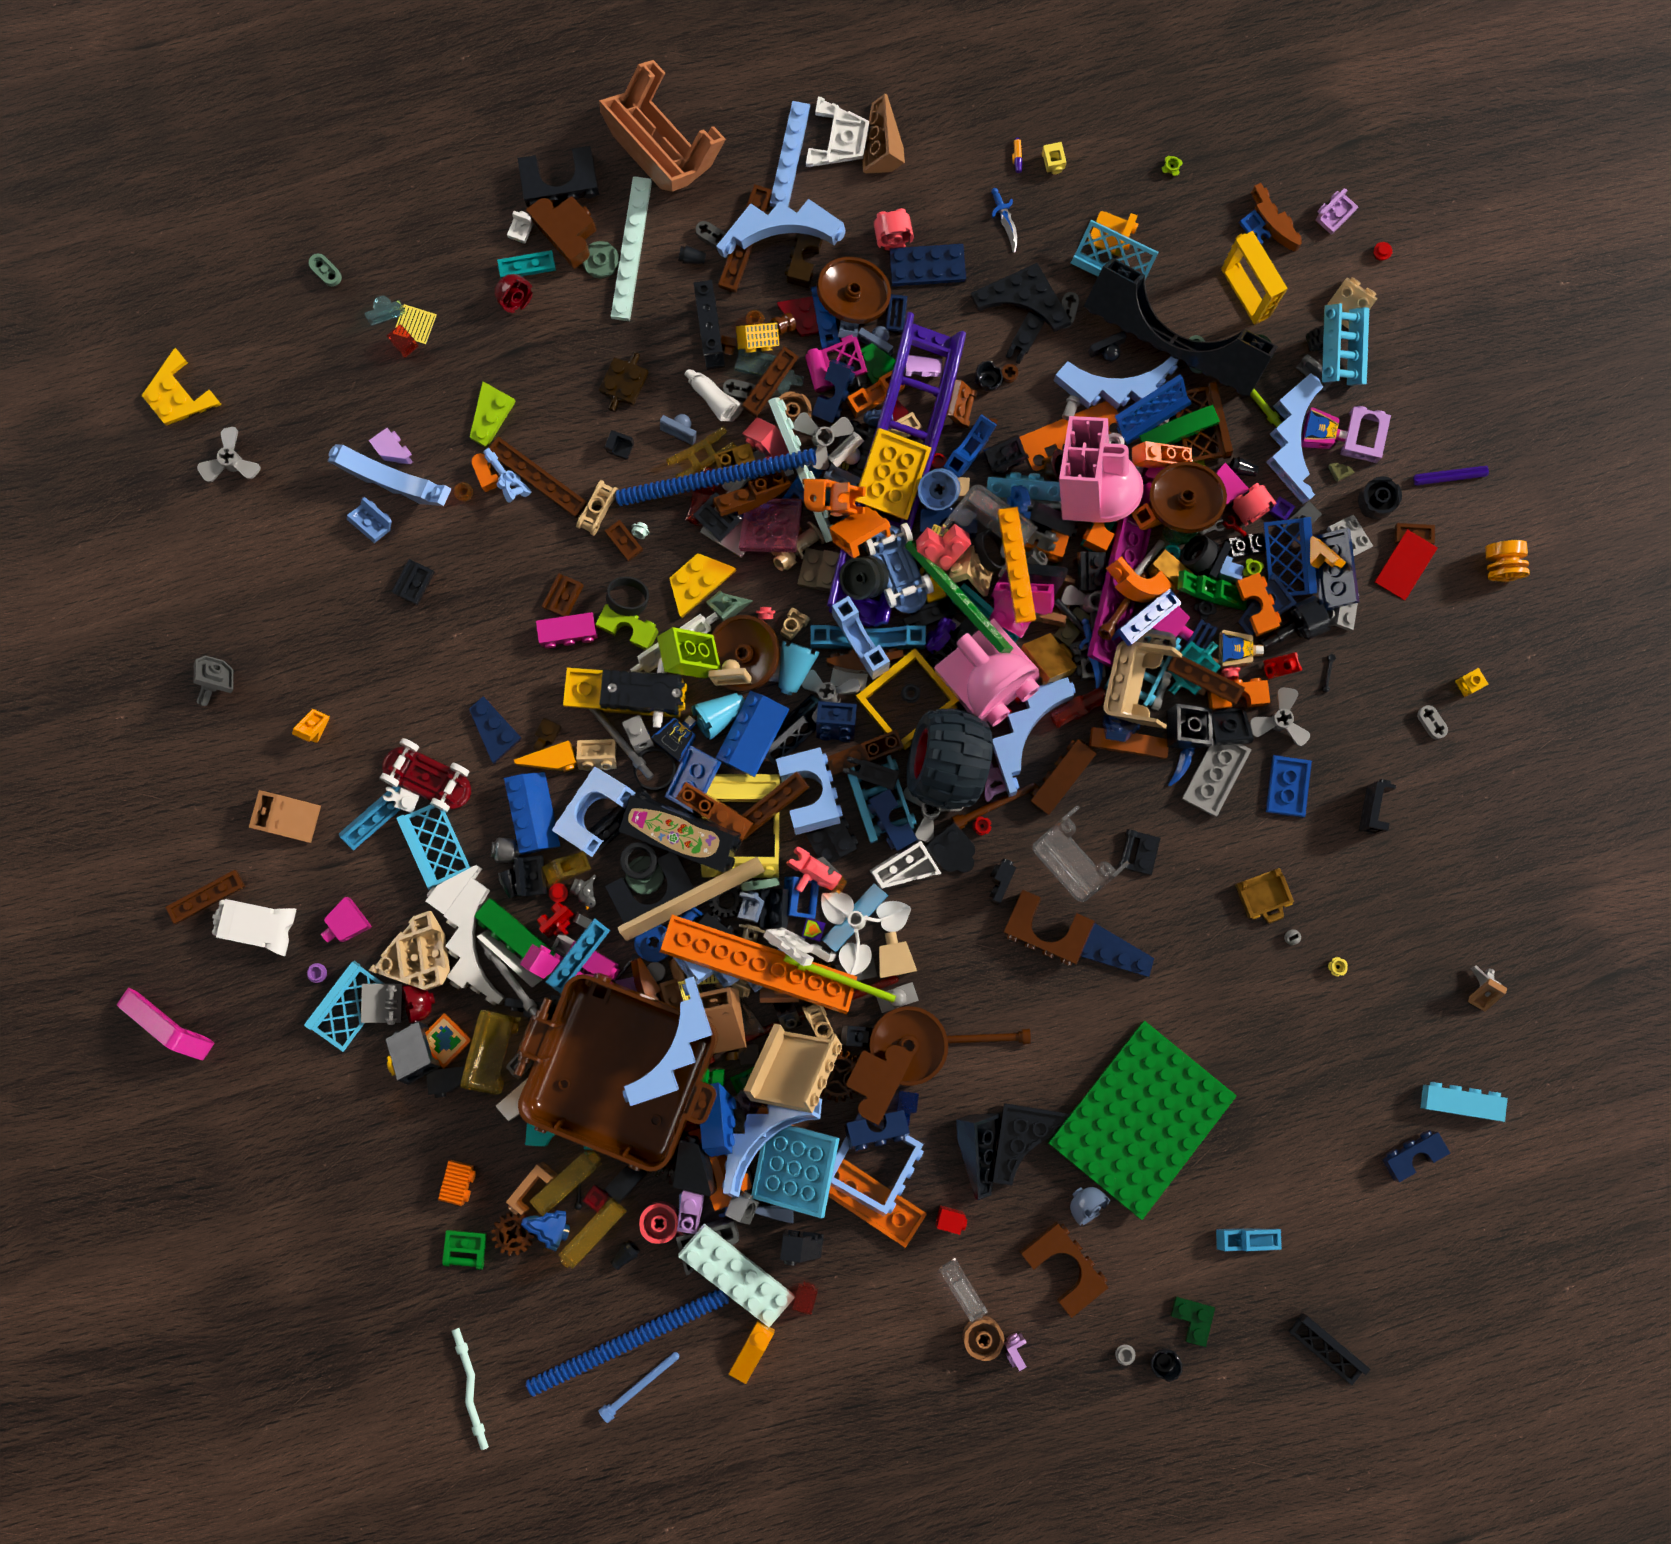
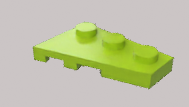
(490, 414)

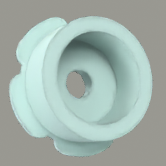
(639, 530)

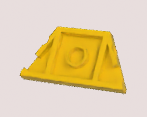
(697, 580)

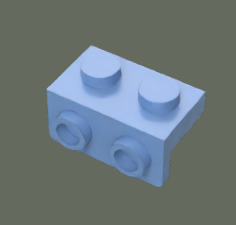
(370, 520)

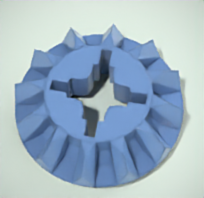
(872, 417)

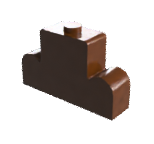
(564, 227)
(878, 1080)

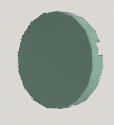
(602, 260)
(759, 884)
(647, 885)

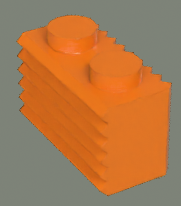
(456, 1183)

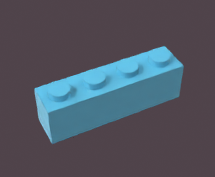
(1464, 1103)

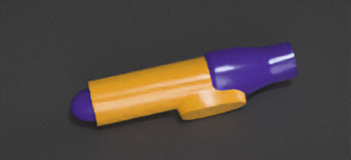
(1017, 155)

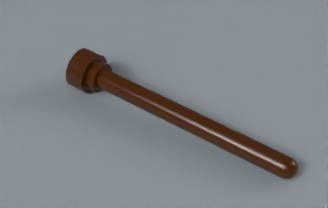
(1107, 630)
(961, 820)
(1022, 1036)

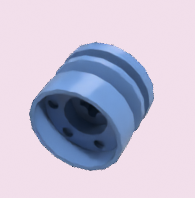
(934, 499)

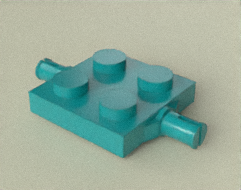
(1199, 656)

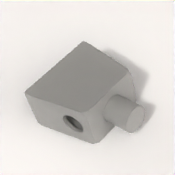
(638, 734)

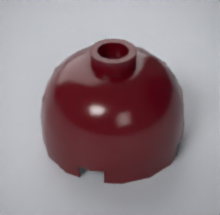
(513, 292)
(417, 1003)

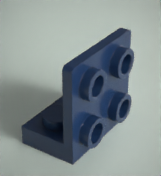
(836, 721)

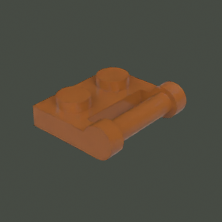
(961, 403)

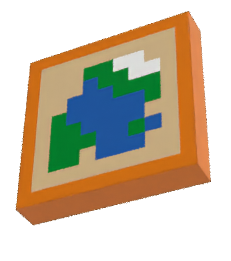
(446, 1040)

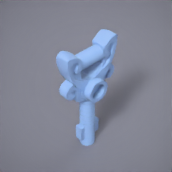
(507, 479)

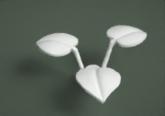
(837, 907)

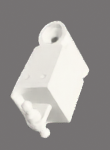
(253, 925)

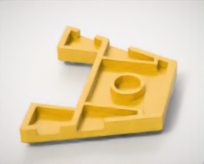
(169, 397)

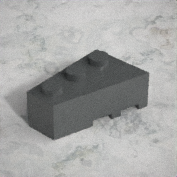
(724, 1227)

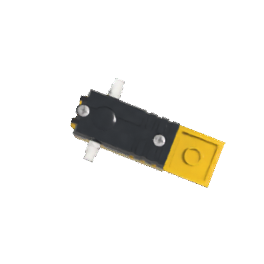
(626, 692)

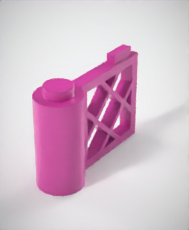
(819, 362)

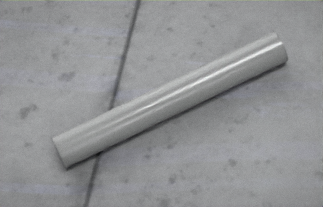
(1149, 557)

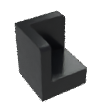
(619, 444)

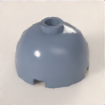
(1087, 1204)

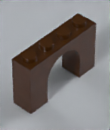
(1067, 949)
(1089, 1283)

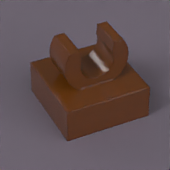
(730, 344)

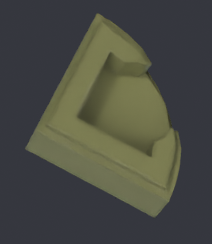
(1340, 471)

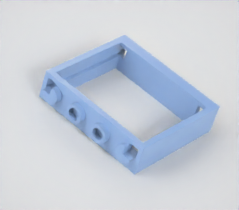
(898, 1187)

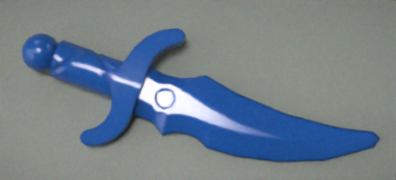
(1097, 666)
(1183, 764)

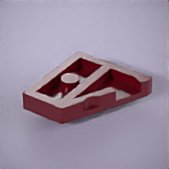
(803, 313)

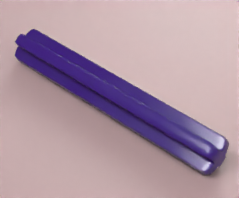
(1451, 475)

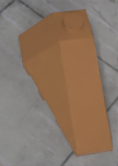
(884, 143)

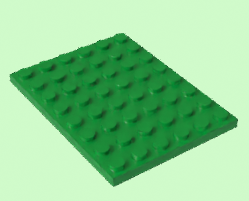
(1142, 1120)

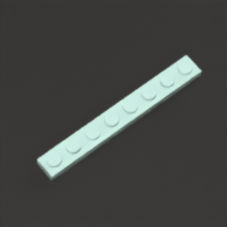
(631, 248)
(792, 442)

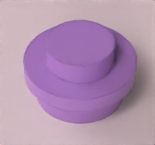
(316, 973)

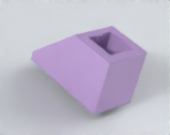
(388, 447)
(690, 1212)

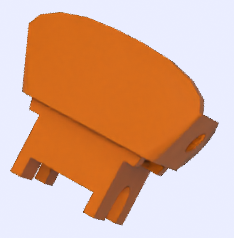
(841, 497)

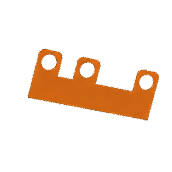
(1056, 432)

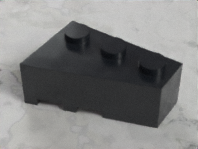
(800, 1246)

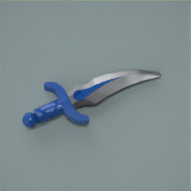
(1005, 217)

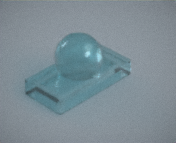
(384, 310)

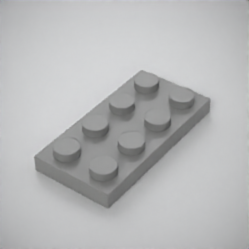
(1216, 777)

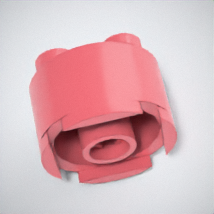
(893, 229)
(1253, 504)
(648, 1221)

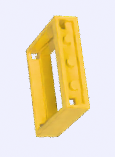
(1264, 270)
(888, 676)

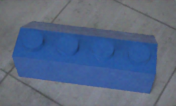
(752, 733)
(532, 812)

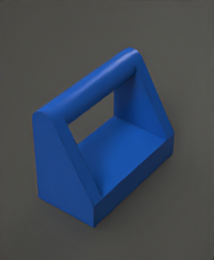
(791, 883)

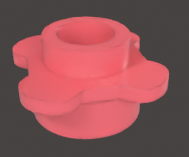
(765, 613)
(1231, 673)

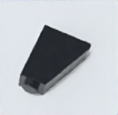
(1051, 520)
(1047, 575)
(694, 1168)

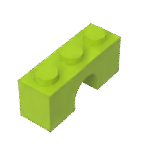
(643, 632)

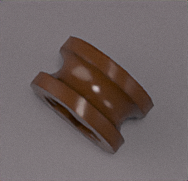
(1014, 371)

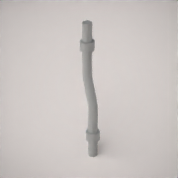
(529, 1004)

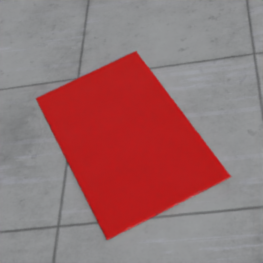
(1406, 564)

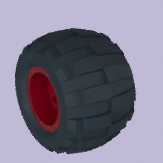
(949, 758)

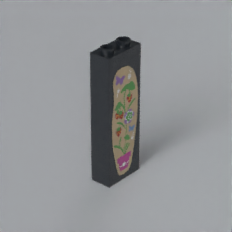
(680, 833)

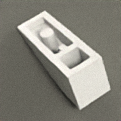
(446, 892)

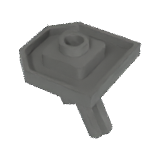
(212, 675)

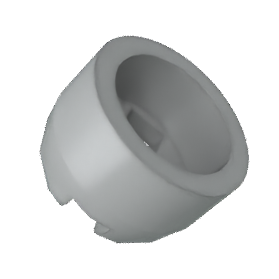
(1290, 933)

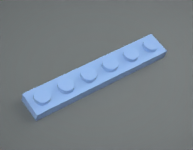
(790, 153)

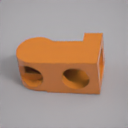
(483, 472)

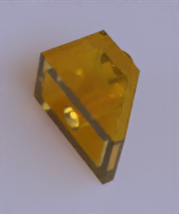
(566, 867)

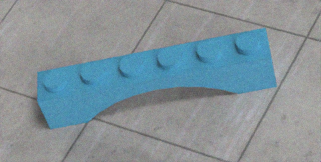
(897, 637)

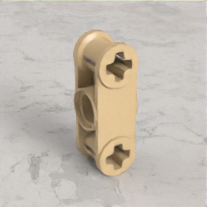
(590, 519)
(817, 1016)

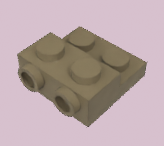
(818, 569)

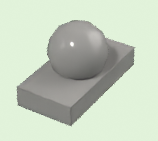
(904, 995)

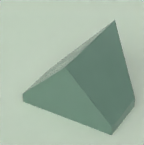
(727, 605)

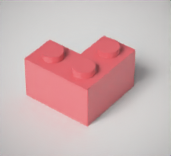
(765, 438)
(943, 550)

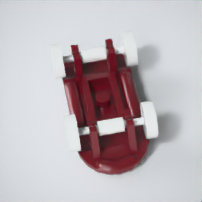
(430, 779)

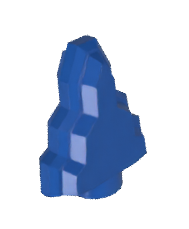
(549, 1228)

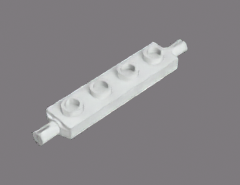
(650, 658)

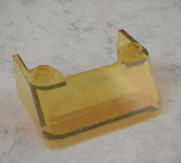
(488, 1051)

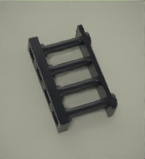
(709, 324)

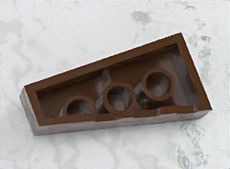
(1064, 775)

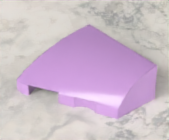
(923, 366)

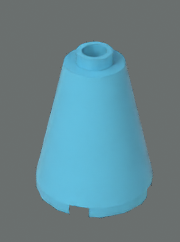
(794, 666)
(717, 713)

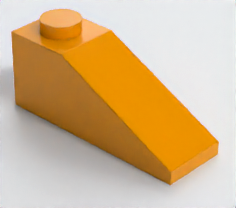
(556, 757)
(752, 1352)

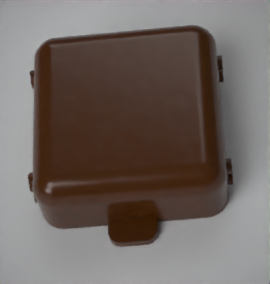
(593, 1049)

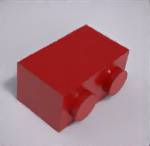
(951, 1220)

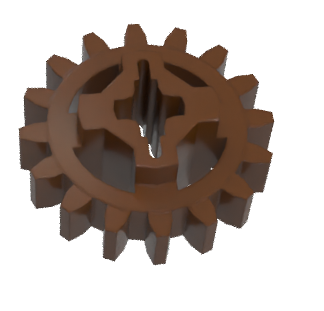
(505, 1228)

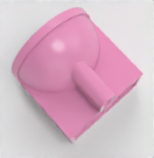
(1096, 476)
(988, 679)

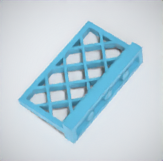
(1094, 265)
(418, 852)
(331, 1000)

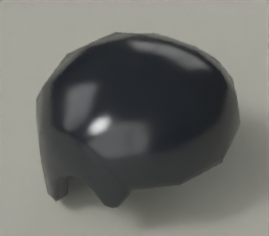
(988, 376)
(1166, 1364)

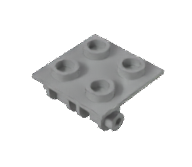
(1360, 541)
(381, 1003)

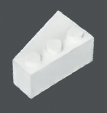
(906, 865)

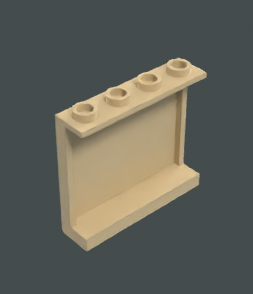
(792, 1070)

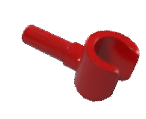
(1234, 526)

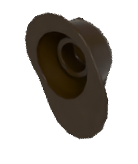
(1053, 464)

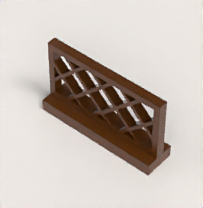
(1220, 430)

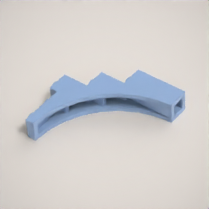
(1113, 390)
(758, 1131)

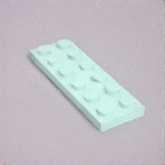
(736, 1275)

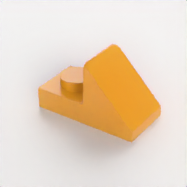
(1322, 553)
(311, 726)

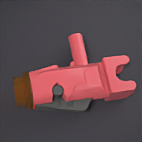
(817, 870)

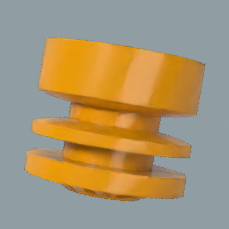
(1506, 559)

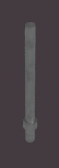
(638, 762)

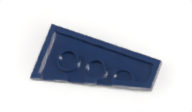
(1113, 951)

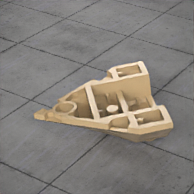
(417, 954)

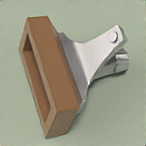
(1489, 990)

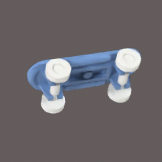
(906, 586)

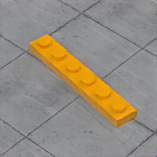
(1016, 565)

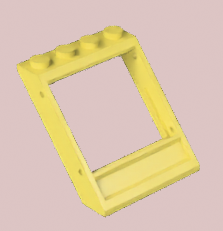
(746, 789)

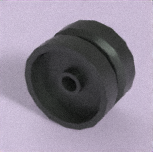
(864, 577)

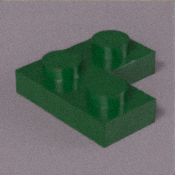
(1200, 1319)

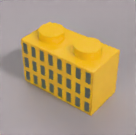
(757, 336)

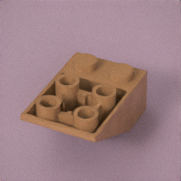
(284, 816)
(725, 1013)

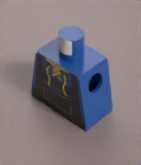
(676, 737)

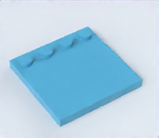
(796, 1170)

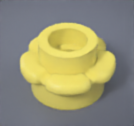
(1338, 961)

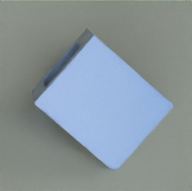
(1230, 571)

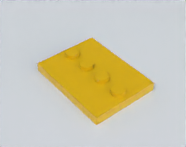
(893, 473)

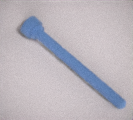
(608, 1412)

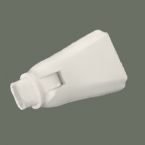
(722, 405)

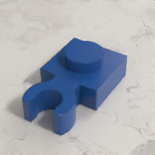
(1254, 223)

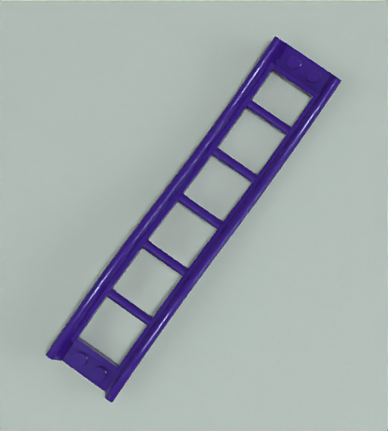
(878, 612)

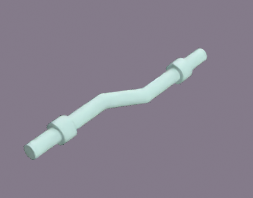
(478, 1428)

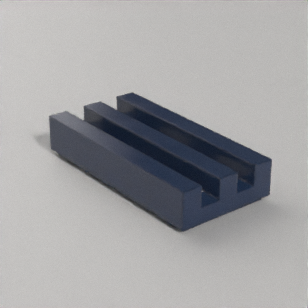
(894, 328)
(1207, 626)

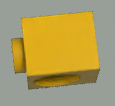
(1471, 682)

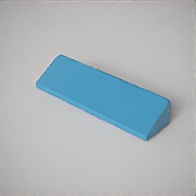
(369, 821)
(866, 906)
(578, 955)

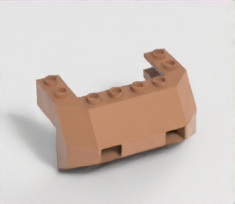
(653, 138)

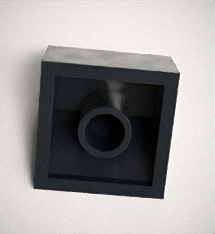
(1189, 727)

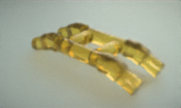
(705, 443)

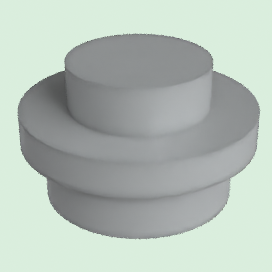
(1125, 1354)

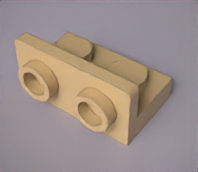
(596, 754)

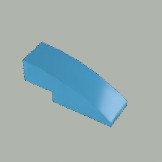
(1248, 1239)

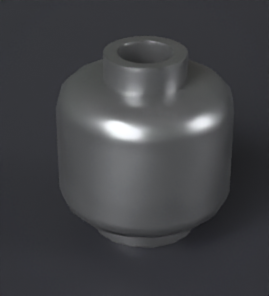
(504, 850)

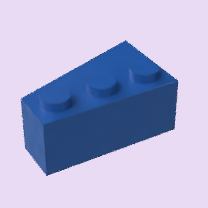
(718, 1128)

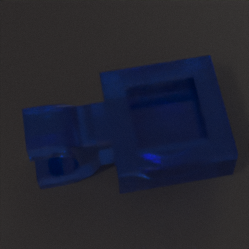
(908, 1102)

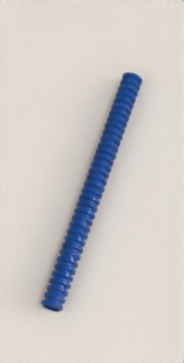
(715, 477)
(626, 1342)

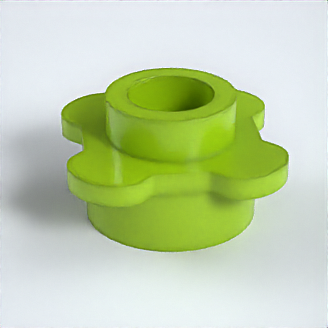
(1172, 160)
(1250, 563)

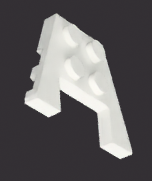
(846, 138)
(796, 946)

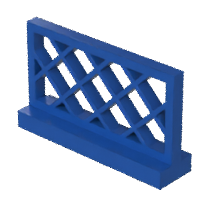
(1151, 416)
(1309, 572)

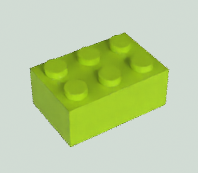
(688, 652)

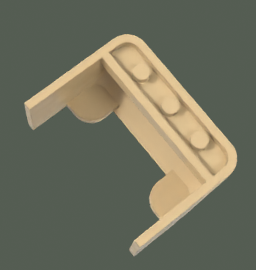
(1127, 680)

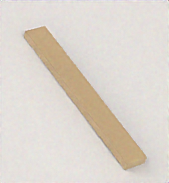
(691, 898)

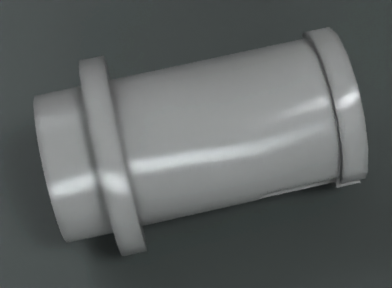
(1071, 407)

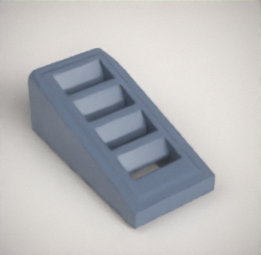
(776, 1212)

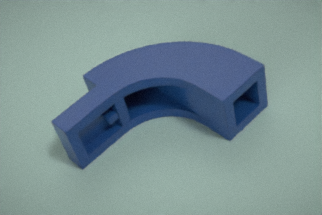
(971, 447)

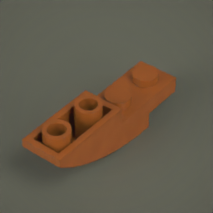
(1277, 224)
(713, 809)

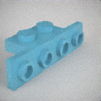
(1036, 486)

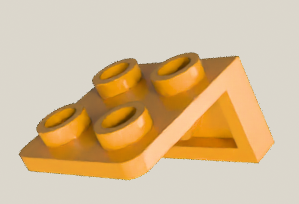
(1117, 224)

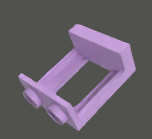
(1365, 453)

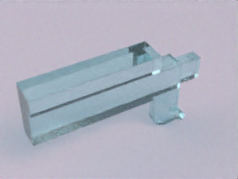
(758, 362)

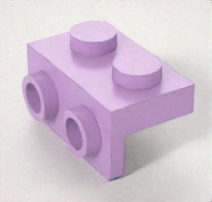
(1336, 212)
(1013, 1342)

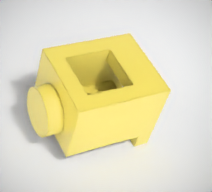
(1056, 153)

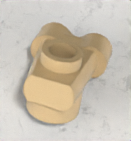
(784, 560)
(794, 621)

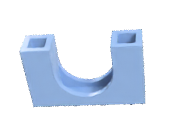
(848, 620)
(595, 787)
(824, 811)

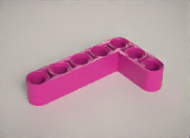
(162, 1027)

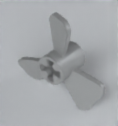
(806, 425)
(211, 469)
(1072, 596)
(814, 684)
(1286, 699)
(926, 828)

